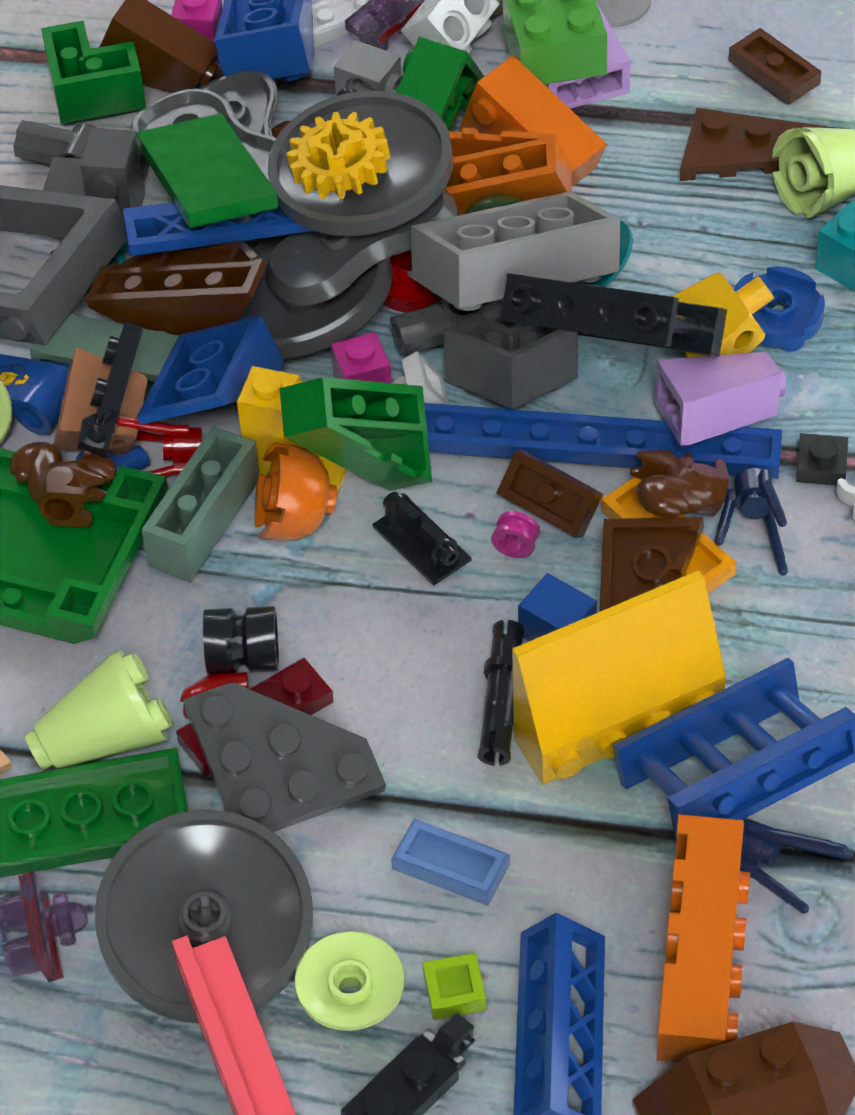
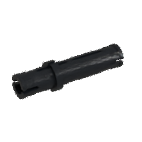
(498, 707)

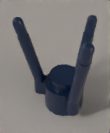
(755, 499)
(762, 846)

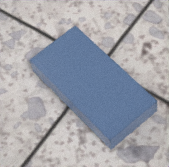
(450, 861)

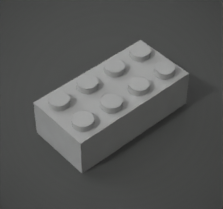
(542, 237)

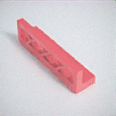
(231, 1028)

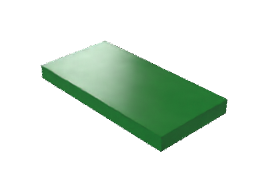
(206, 170)
(85, 810)

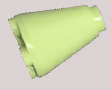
(101, 717)

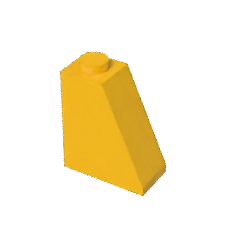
(262, 417)

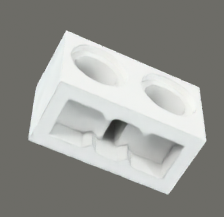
(450, 21)

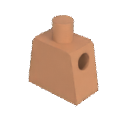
(75, 405)

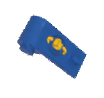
(34, 390)

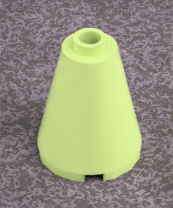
(815, 168)

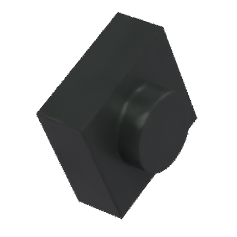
(822, 459)

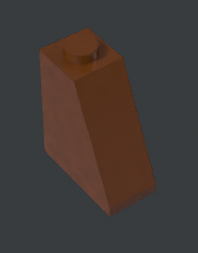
(167, 50)

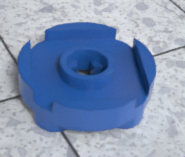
(802, 310)

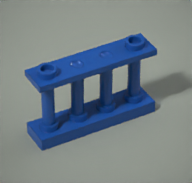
(755, 781)

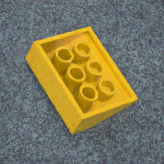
(614, 676)

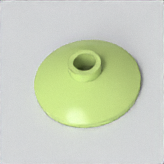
(349, 961)

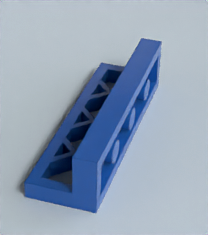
(164, 229)
(549, 1016)

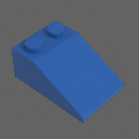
(266, 37)
(210, 368)

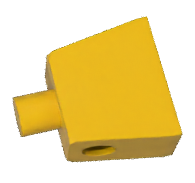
(741, 329)

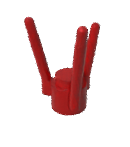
(177, 440)

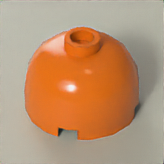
(292, 494)

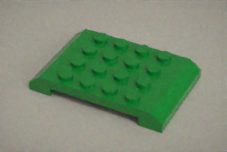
(66, 577)

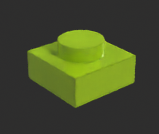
(454, 986)

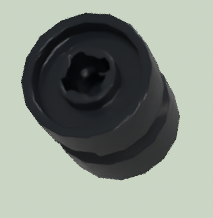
(259, 640)

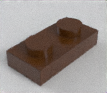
(774, 65)
(549, 493)

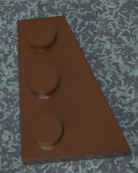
(732, 143)
(645, 555)

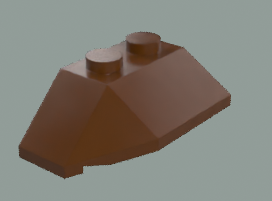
(179, 288)
(765, 1073)

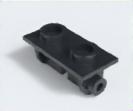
(419, 539)

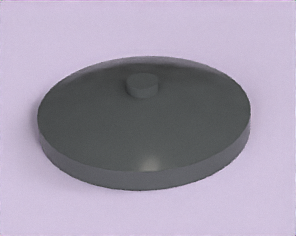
(415, 174)
(317, 326)
(204, 880)

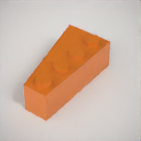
(702, 938)

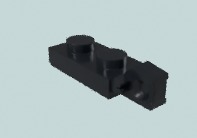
(108, 394)
(417, 1073)

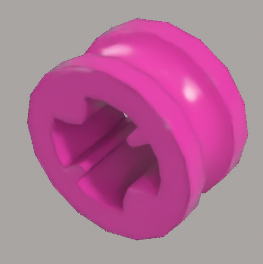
(515, 534)

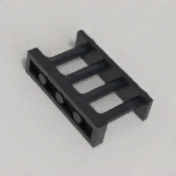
(614, 314)

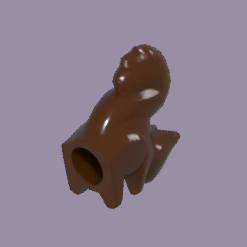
(679, 485)
(62, 486)

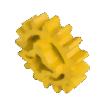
(338, 155)

